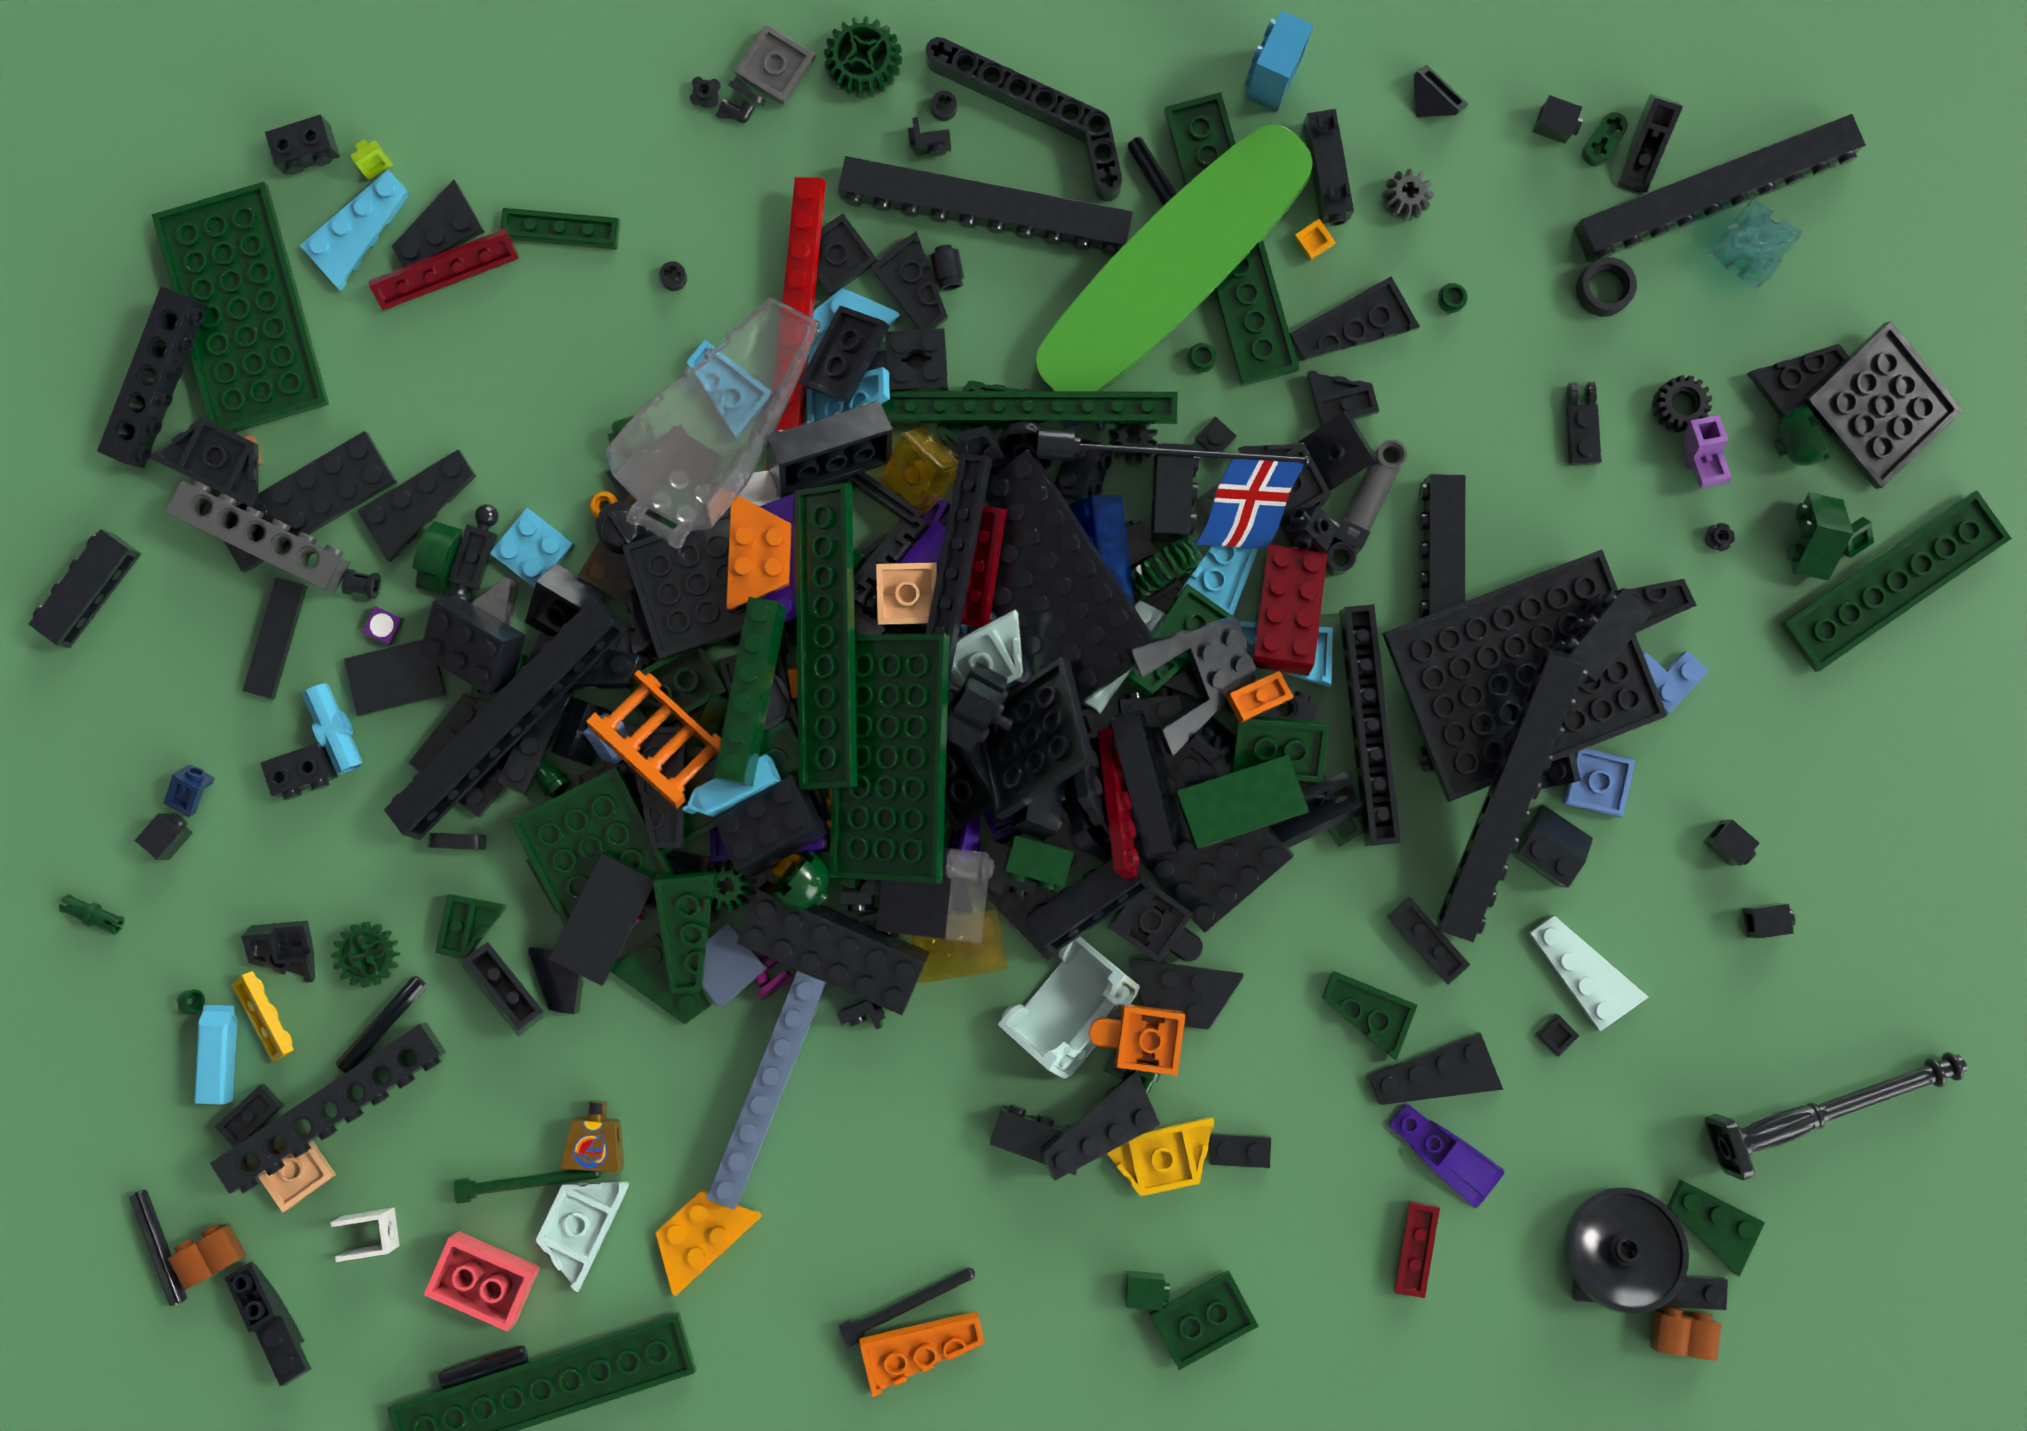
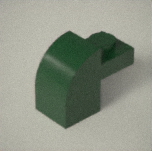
(435, 555)

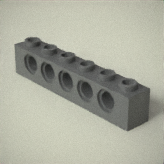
(189, 505)

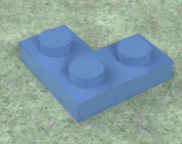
(1677, 679)

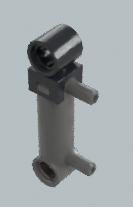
(1365, 507)

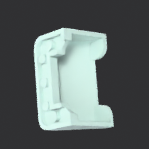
(1060, 1013)

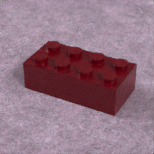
(1289, 610)

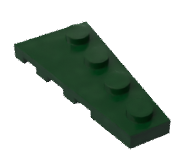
(1186, 614)
(684, 925)

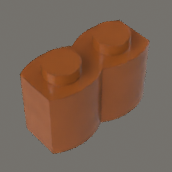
(207, 1256)
(1685, 1334)

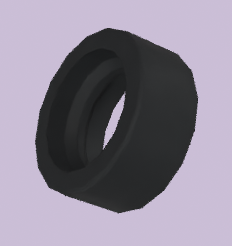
(1622, 271)

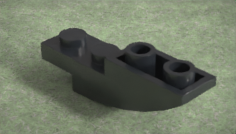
(270, 1320)

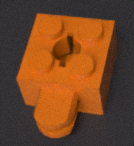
(1143, 1038)

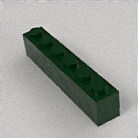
(750, 691)

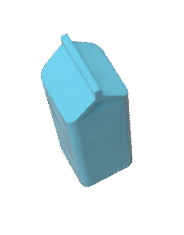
(719, 796)
(215, 1055)

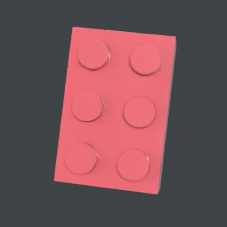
(482, 1280)

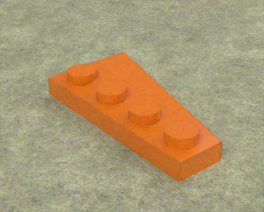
(906, 1351)

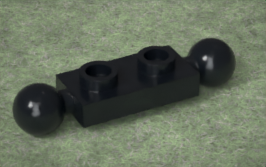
(474, 553)

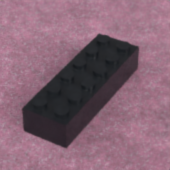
(835, 950)

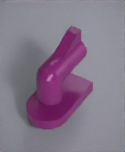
(773, 985)

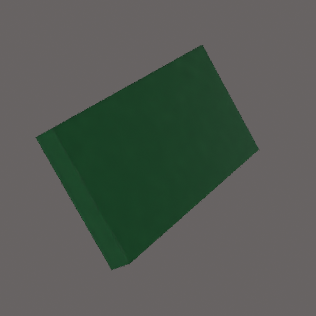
(1241, 802)

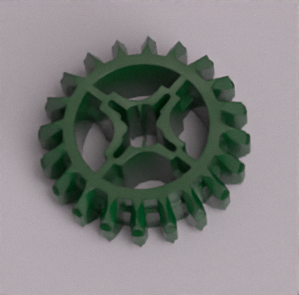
(845, 71)
(1164, 568)

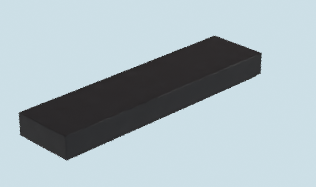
(275, 638)

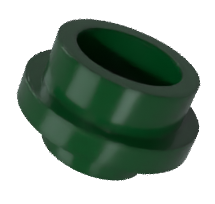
(1452, 297)
(1201, 357)

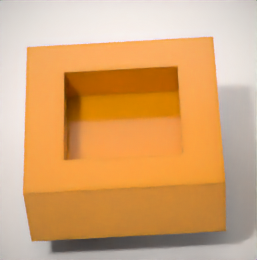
(1314, 240)

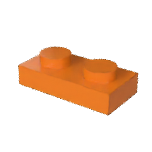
(1259, 697)

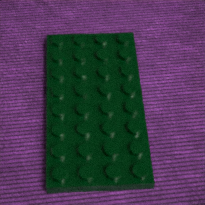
(254, 341)
(896, 813)

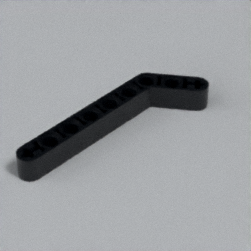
(1027, 104)

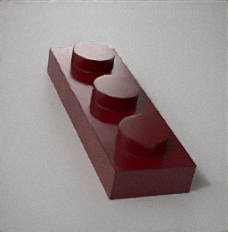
(1416, 1249)

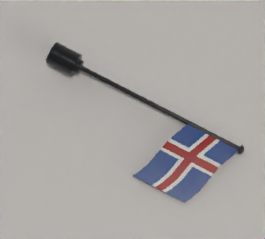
(1246, 500)

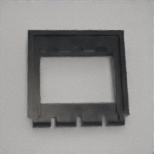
(895, 543)

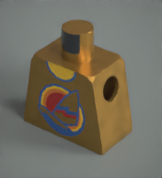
(594, 1142)

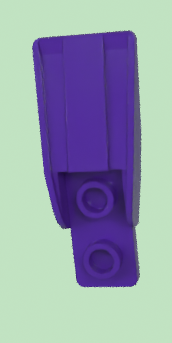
(1448, 1155)

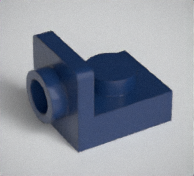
(187, 789)

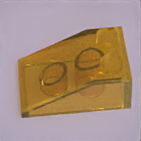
(960, 958)

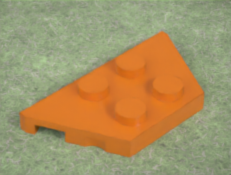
(756, 553)

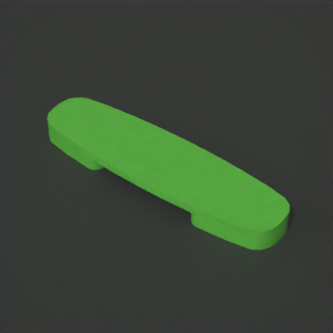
(1175, 261)

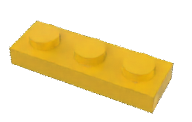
(263, 1016)

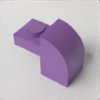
(1704, 449)

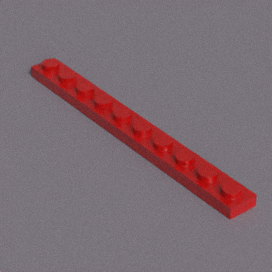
(802, 271)

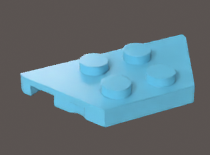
(853, 301)

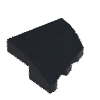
(282, 948)
(558, 984)

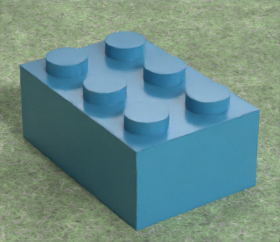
(1277, 59)

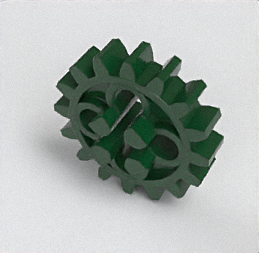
(359, 969)

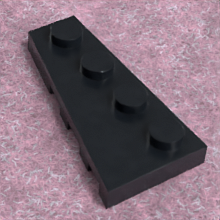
(662, 819)
(1442, 1072)

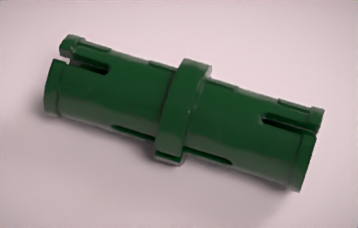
(91, 914)

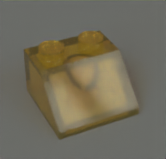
(921, 469)

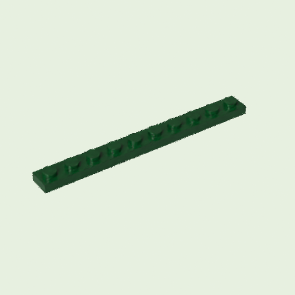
(1036, 406)

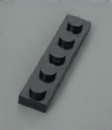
(1696, 1292)

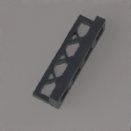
(1324, 813)

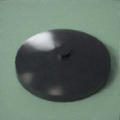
(1627, 1250)

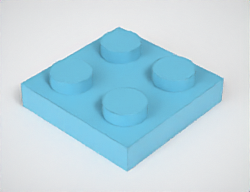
(531, 547)

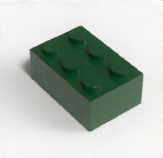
(686, 680)

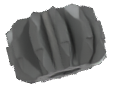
(1416, 189)

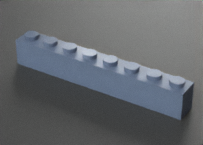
(766, 1090)

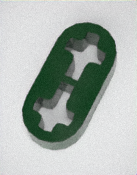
(1599, 135)

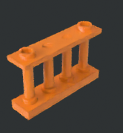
(628, 748)

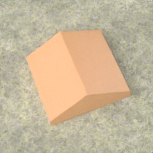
(905, 592)

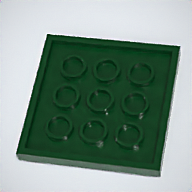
(577, 827)

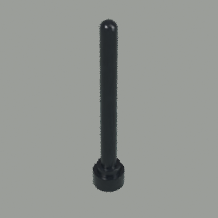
(853, 1330)

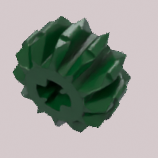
(729, 896)

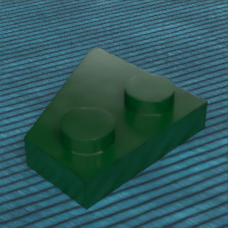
(466, 924)

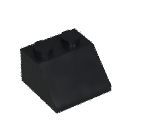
(558, 599)
(1553, 847)

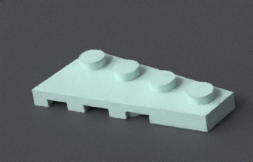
(1591, 979)

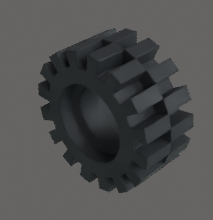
(1686, 386)

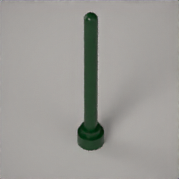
(467, 1190)

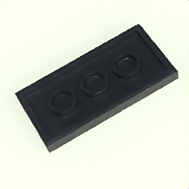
(602, 919)

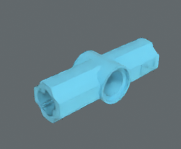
(332, 728)

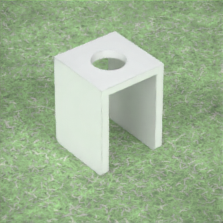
(388, 1242)

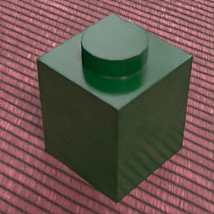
(1146, 1290)

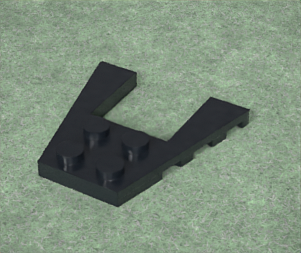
(1218, 661)

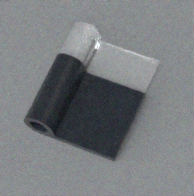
(940, 909)

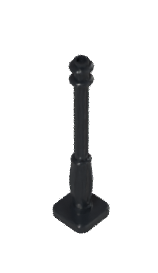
(1736, 1144)

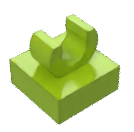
(370, 158)

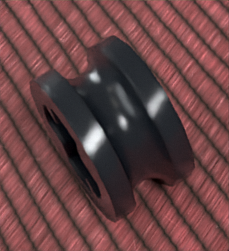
(940, 96)
(667, 267)

